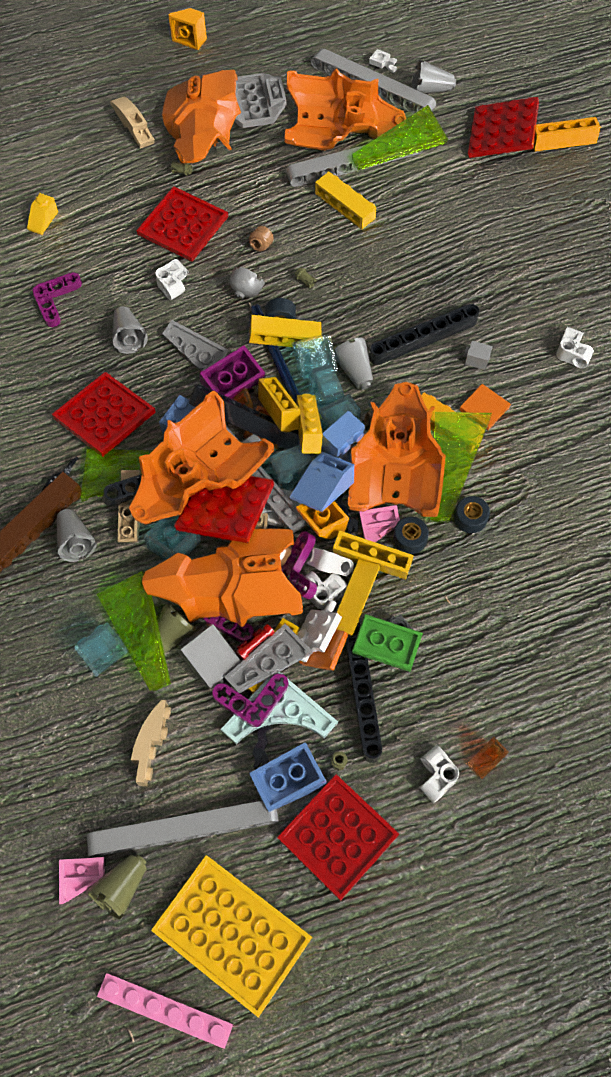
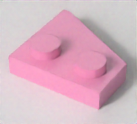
(378, 522)
(78, 875)

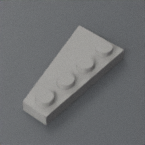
(193, 346)
(271, 657)

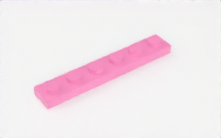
(165, 1010)

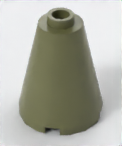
(173, 627)
(118, 886)

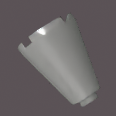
(432, 79)
(127, 331)
(355, 362)
(73, 537)

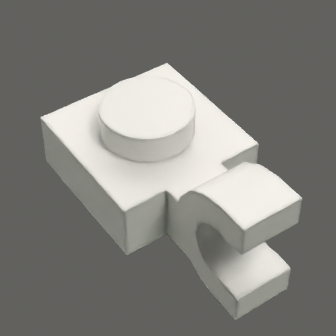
(383, 59)

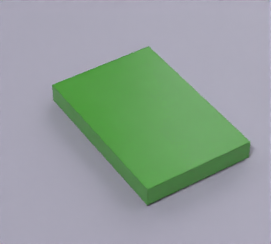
(387, 643)

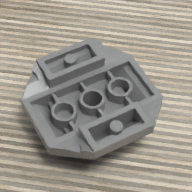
(259, 99)

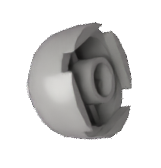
(245, 283)

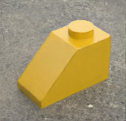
(41, 213)

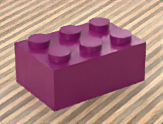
(233, 373)

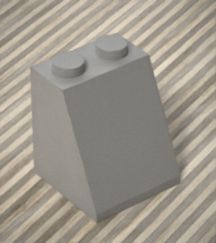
(208, 655)

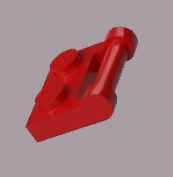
(260, 636)

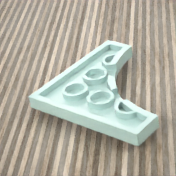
(293, 708)

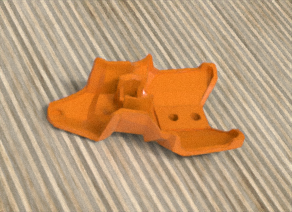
(343, 106)
(201, 113)
(402, 448)
(185, 464)
(226, 583)

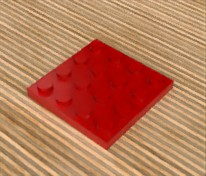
(503, 127)
(182, 223)
(103, 413)
(226, 511)
(338, 836)

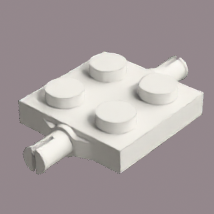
(319, 628)

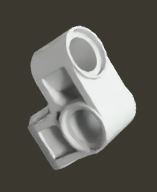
(170, 278)
(572, 350)
(329, 562)
(332, 588)
(438, 762)

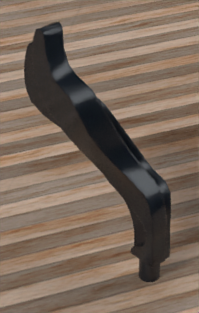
(67, 470)
(352, 522)
(258, 751)

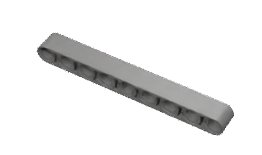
(388, 89)
(336, 163)
(179, 828)

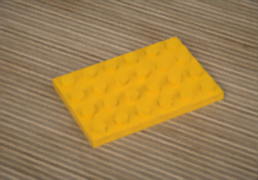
(232, 935)

